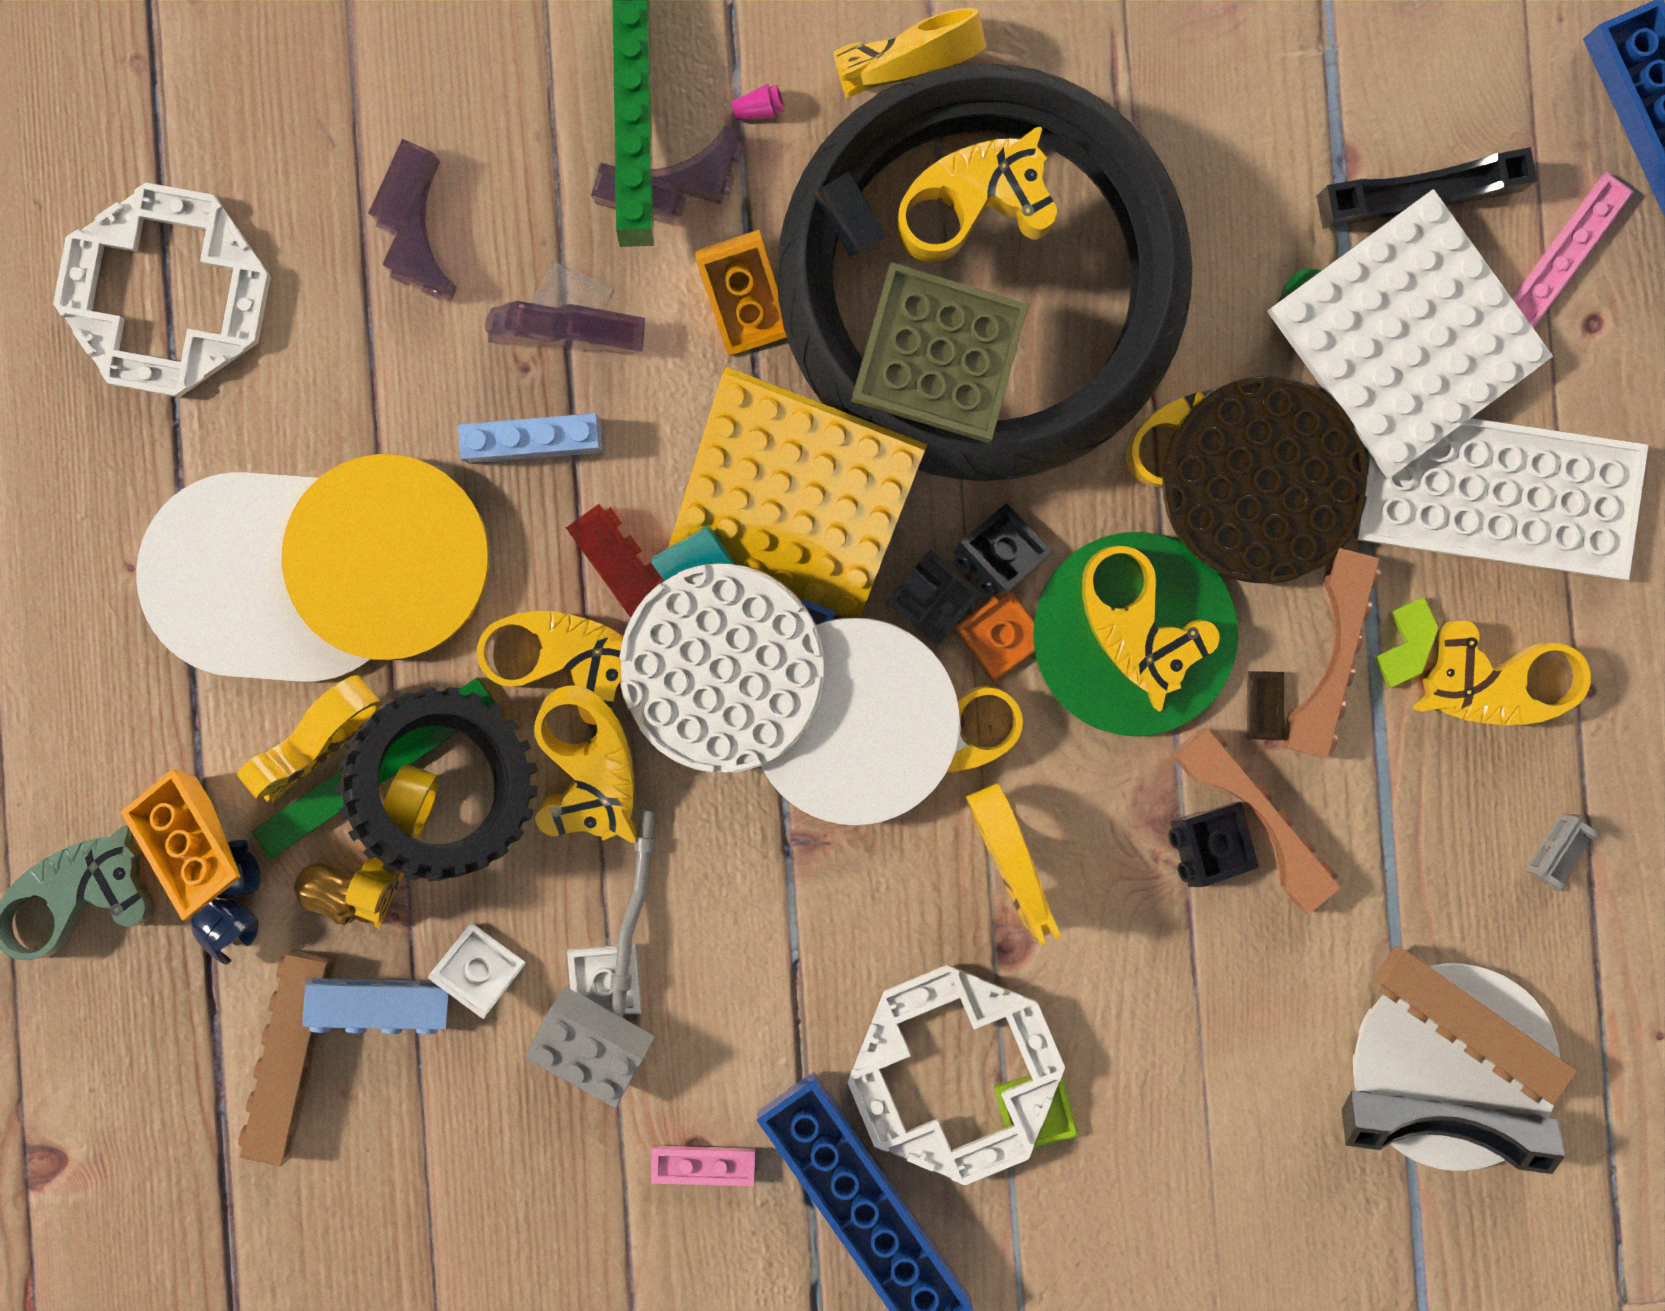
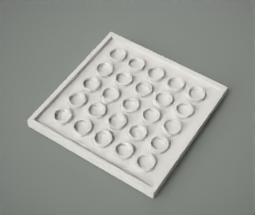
(1410, 333)

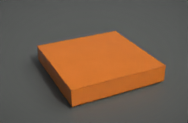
(998, 635)

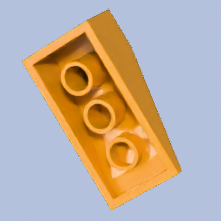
(182, 841)

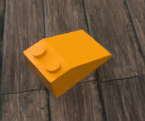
(742, 291)

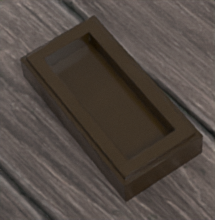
(1265, 705)

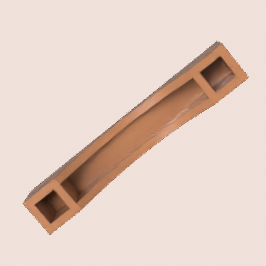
(1348, 586)
(1299, 871)

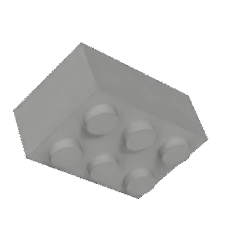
(589, 1046)

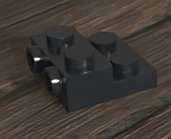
(1001, 553)
(1213, 845)

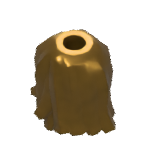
(324, 892)

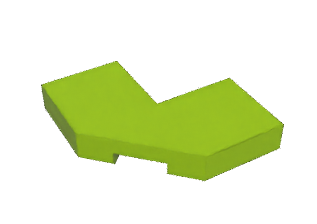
(1418, 633)

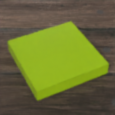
(1059, 1120)

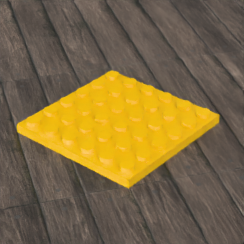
(798, 490)

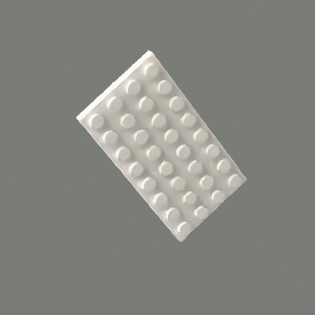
(1514, 499)

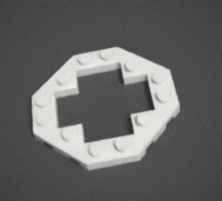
(121, 228)
(927, 1143)

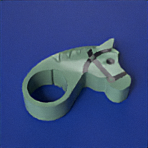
(91, 871)

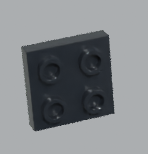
(933, 597)

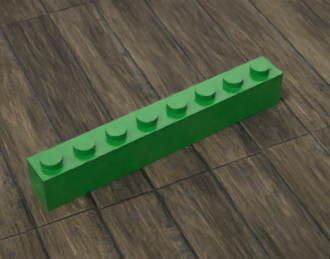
(633, 123)

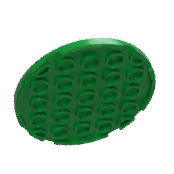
(1082, 672)

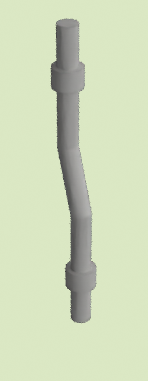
(621, 978)

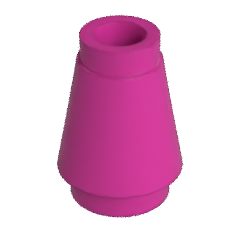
(759, 104)

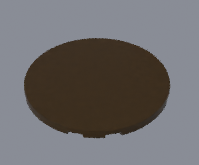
(1265, 479)

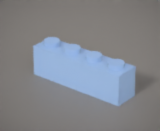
(530, 438)
(374, 1004)

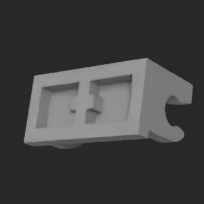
(1560, 851)

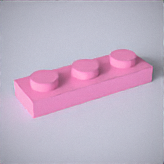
(703, 1165)

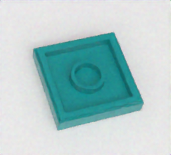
(693, 551)

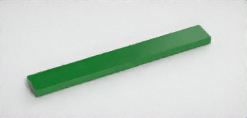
(322, 802)

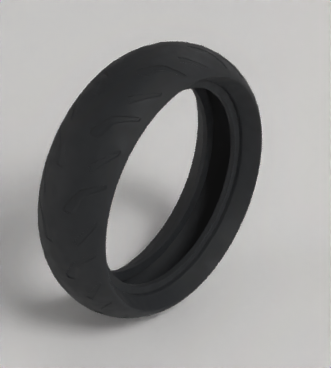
(1081, 130)

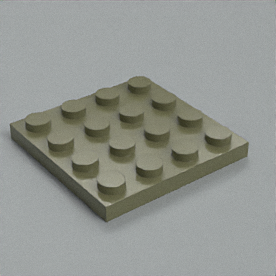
(939, 352)

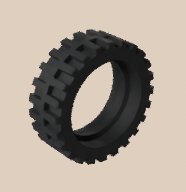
(494, 738)

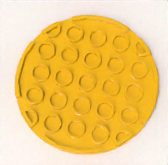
(385, 557)

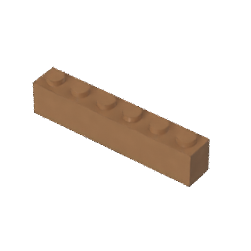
(1475, 1025)
(284, 1065)

